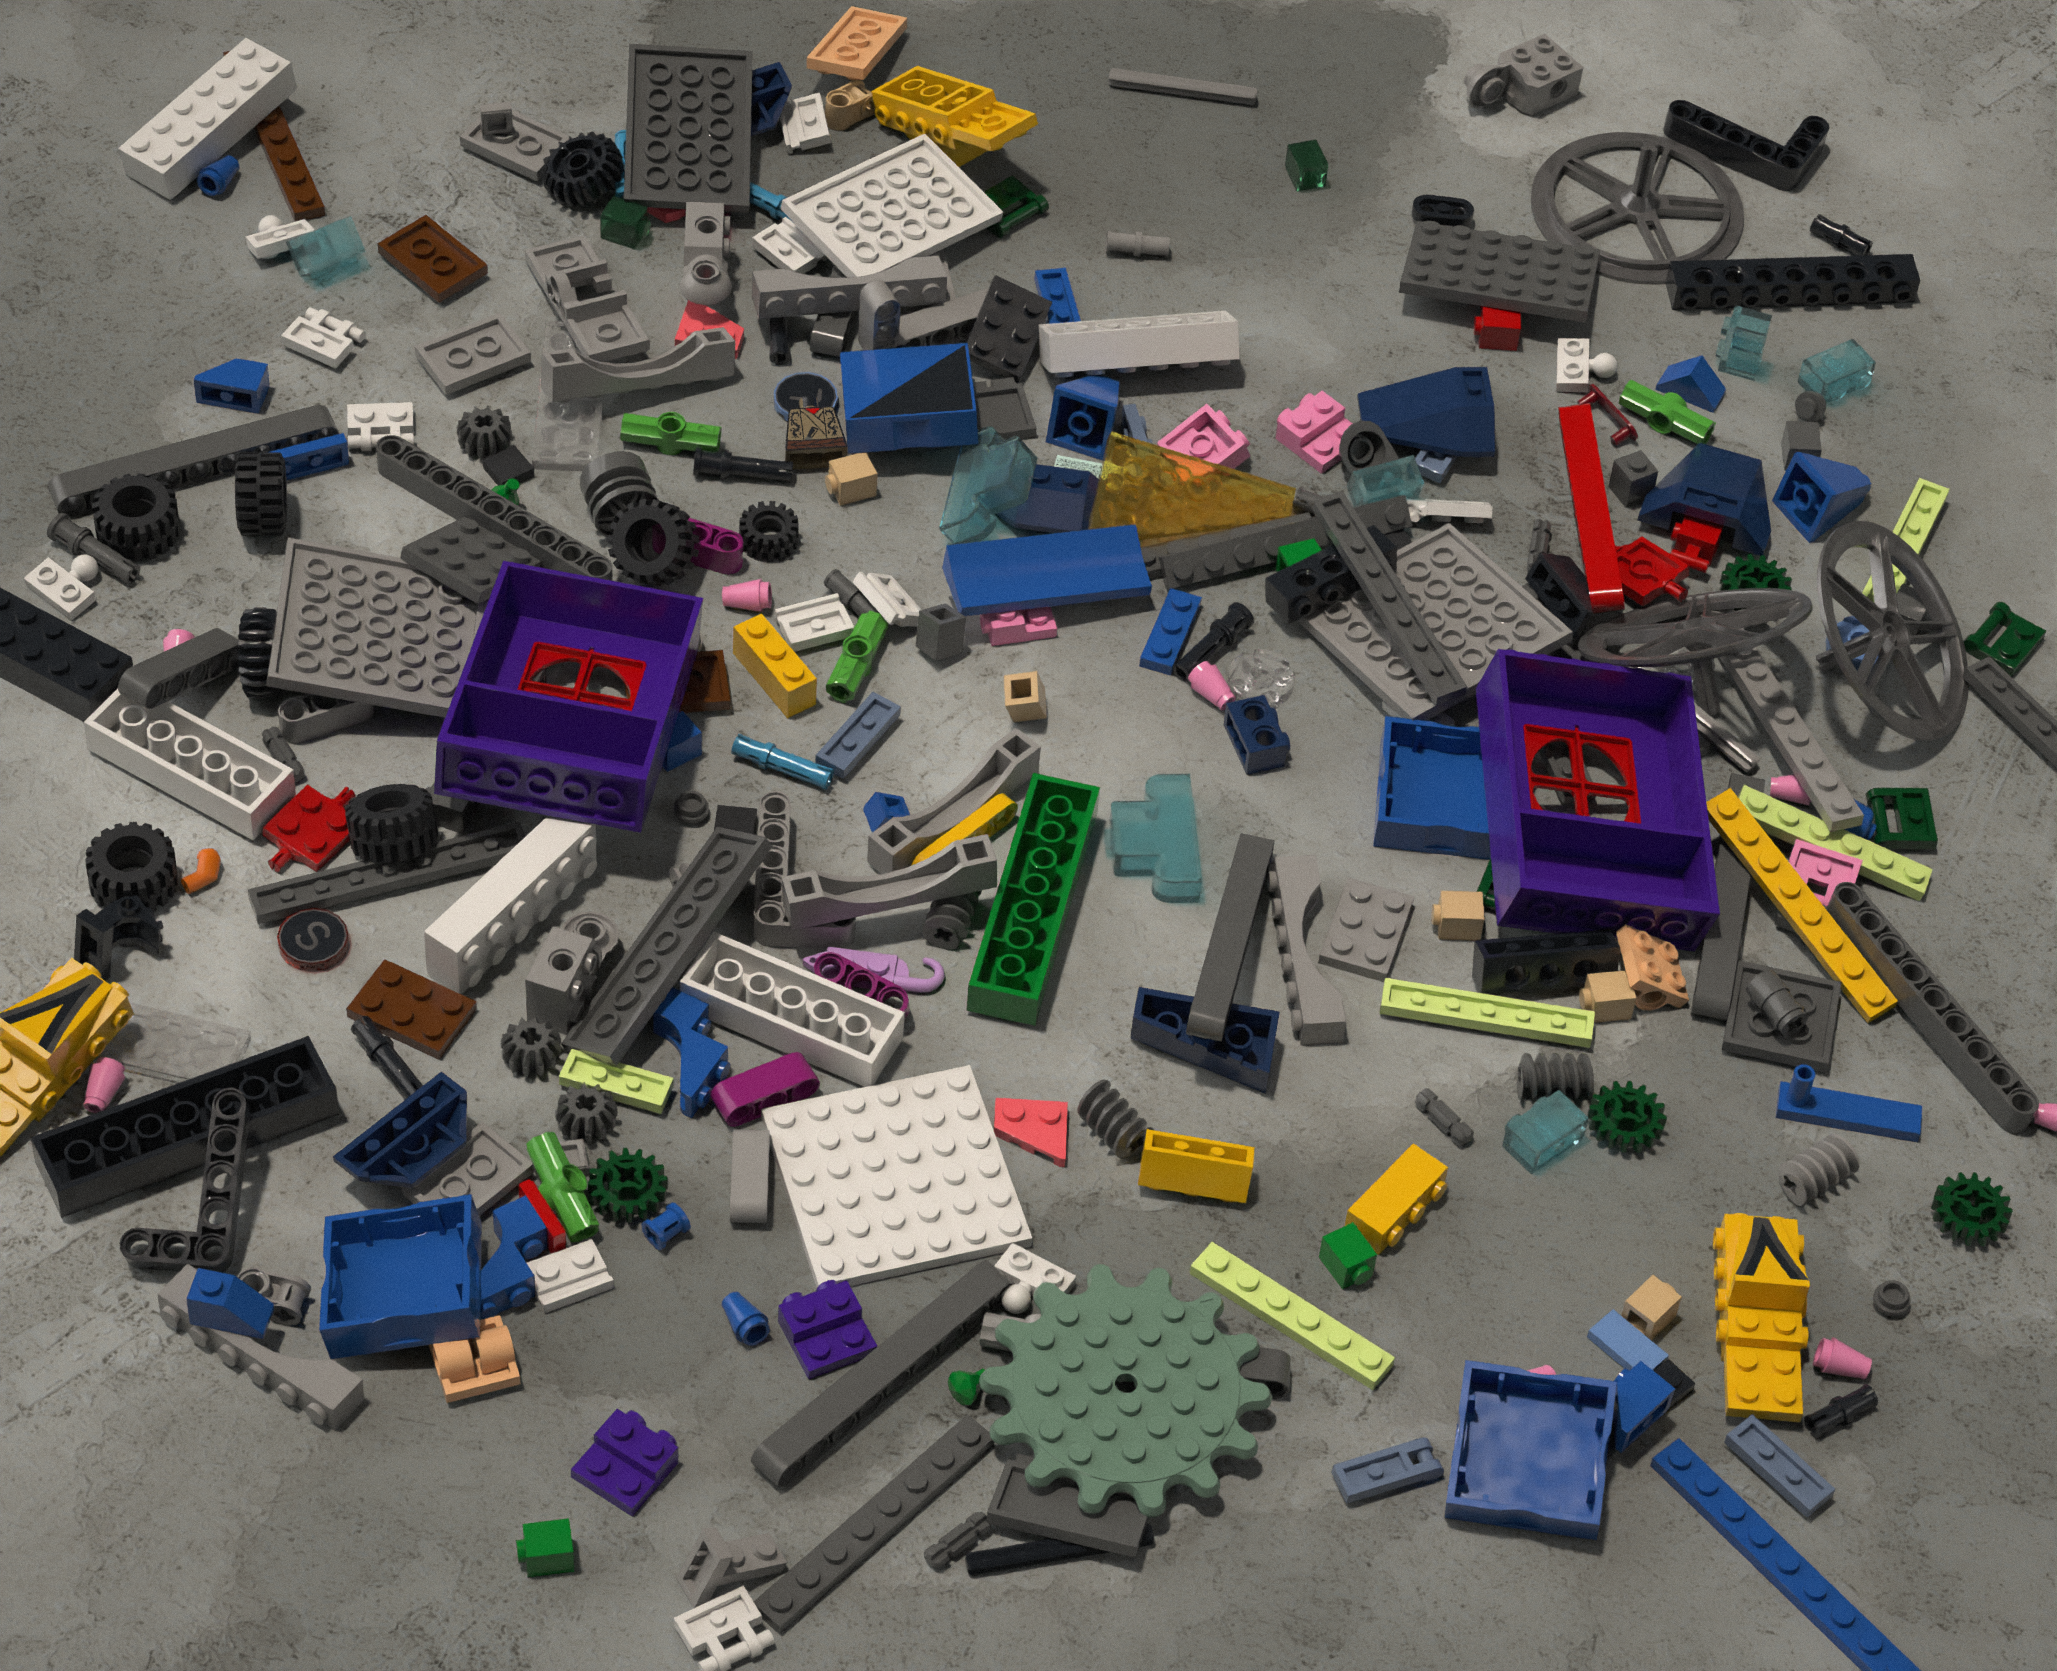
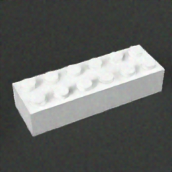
(208, 118)
(1138, 343)
(192, 762)
(509, 901)
(794, 1009)

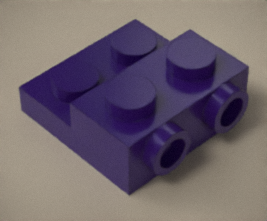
(825, 1328)
(626, 1461)

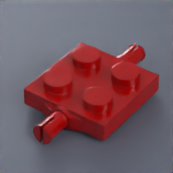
(1650, 571)
(309, 828)

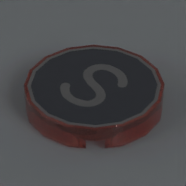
(313, 939)

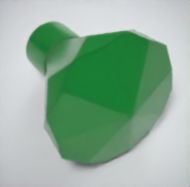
(508, 490)
(964, 1386)

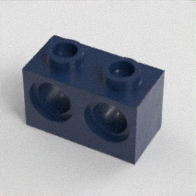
(1256, 734)

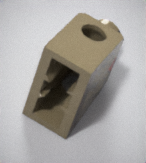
(813, 435)

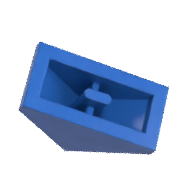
(1694, 382)

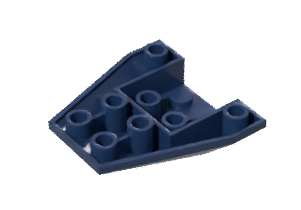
(1436, 412)
(1718, 489)

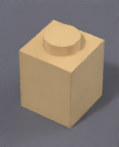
(852, 478)
(1025, 696)
(1459, 915)
(1608, 996)
(1652, 1307)

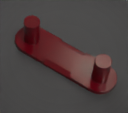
(1627, 428)

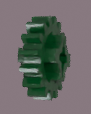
(1754, 574)
(1626, 1116)
(627, 1185)
(1971, 1209)

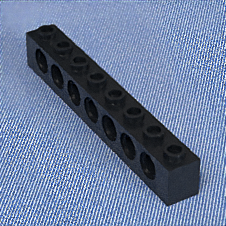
(1792, 281)

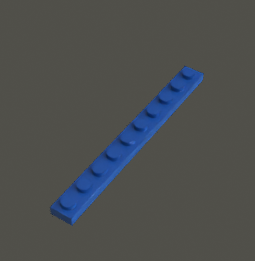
(1778, 1561)

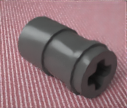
(1776, 1001)

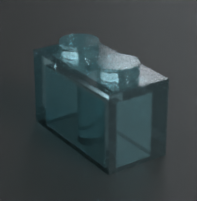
(326, 246)
(1744, 342)
(1837, 371)
(1386, 481)
(1544, 1131)

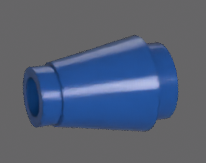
(217, 176)
(745, 1319)

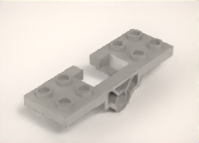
(600, 325)

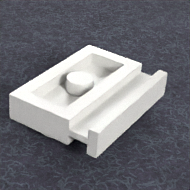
(805, 123)
(788, 247)
(888, 598)
(814, 622)
(570, 1276)

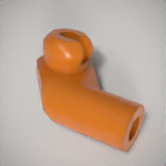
(206, 873)

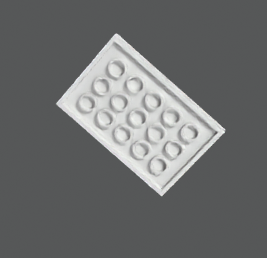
(891, 209)

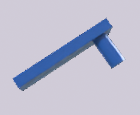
(1844, 1110)

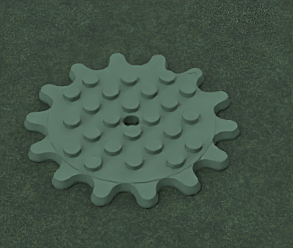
(1115, 1440)

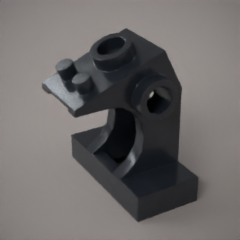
(119, 923)

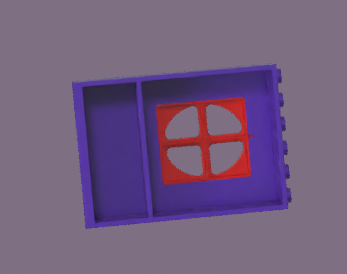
(560, 745)
(1584, 870)

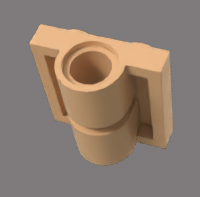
(1652, 969)
(477, 1363)

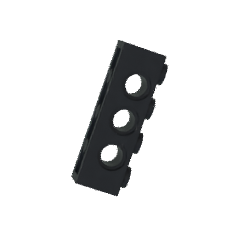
(1318, 580)
(1492, 959)

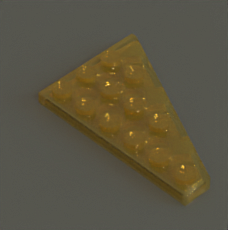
(1179, 493)

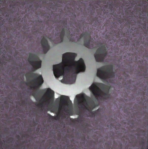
(484, 432)
(531, 1046)
(586, 1113)

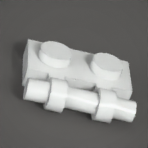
(314, 339)
(373, 421)
(718, 1621)

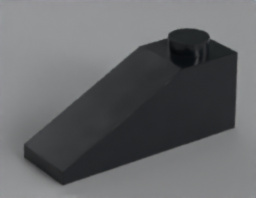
(1562, 590)

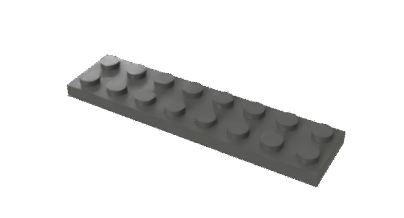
(667, 945)

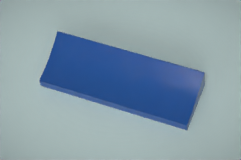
(1046, 570)

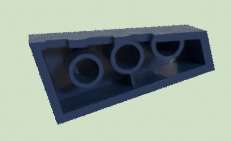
(1242, 1055)

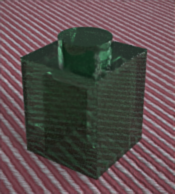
(1306, 165)
(624, 223)

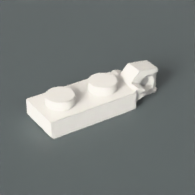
(1443, 510)

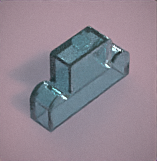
(984, 483)
(1158, 839)

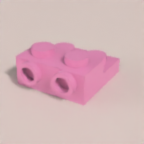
(1314, 430)
(1208, 438)
(1019, 625)

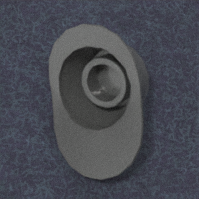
(1365, 446)

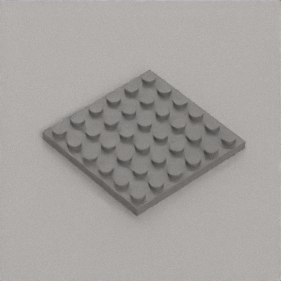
(1466, 605)
(369, 629)

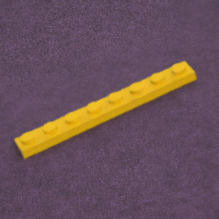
(1799, 906)

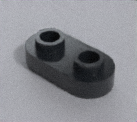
(1443, 210)

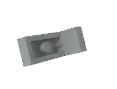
(722, 1563)

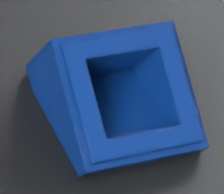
(882, 808)

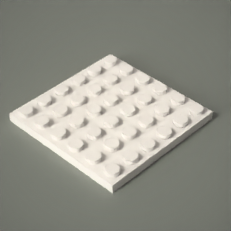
(895, 1178)

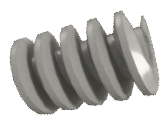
(1817, 1168)

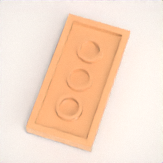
(856, 43)

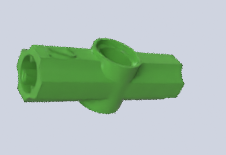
(1666, 412)
(670, 433)
(857, 656)
(562, 1186)

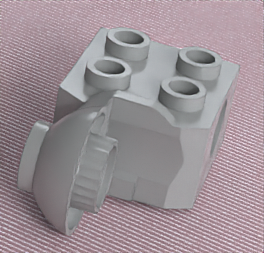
(1527, 76)
(705, 270)
(567, 969)

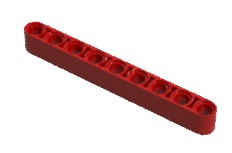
(1591, 508)

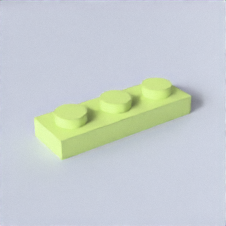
(626, 1082)

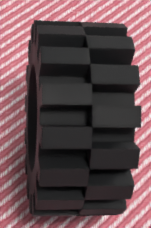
(769, 517)

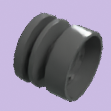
(612, 484)

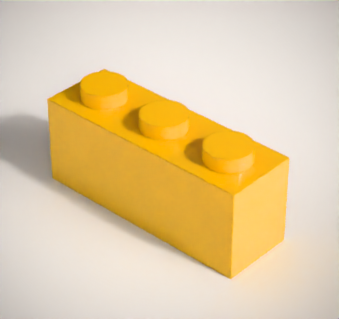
(774, 665)
(1196, 1166)
(1398, 1198)

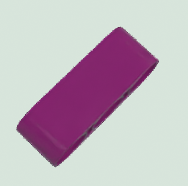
(718, 547)
(852, 973)
(765, 1086)

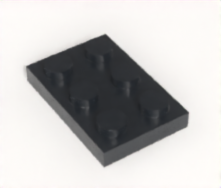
(1007, 328)

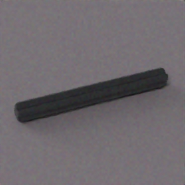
(1034, 1553)

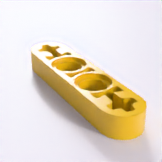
(985, 820)

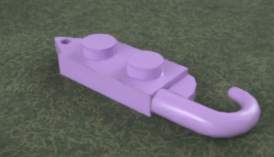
(884, 965)

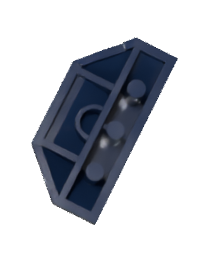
(769, 96)
(1056, 502)
(411, 1137)

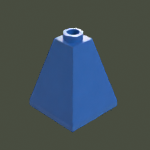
(1083, 414)
(1819, 493)

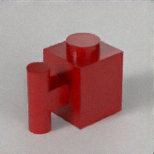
(1498, 328)
(1696, 542)

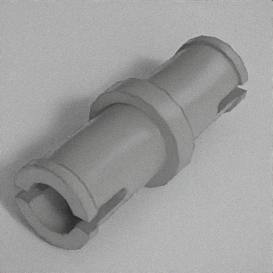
(1137, 243)

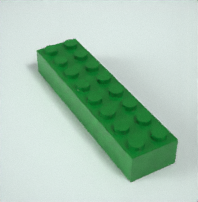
(1033, 899)

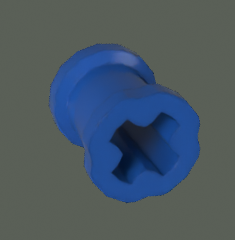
(666, 1226)

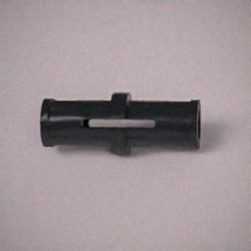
(1840, 236)
(1841, 1411)

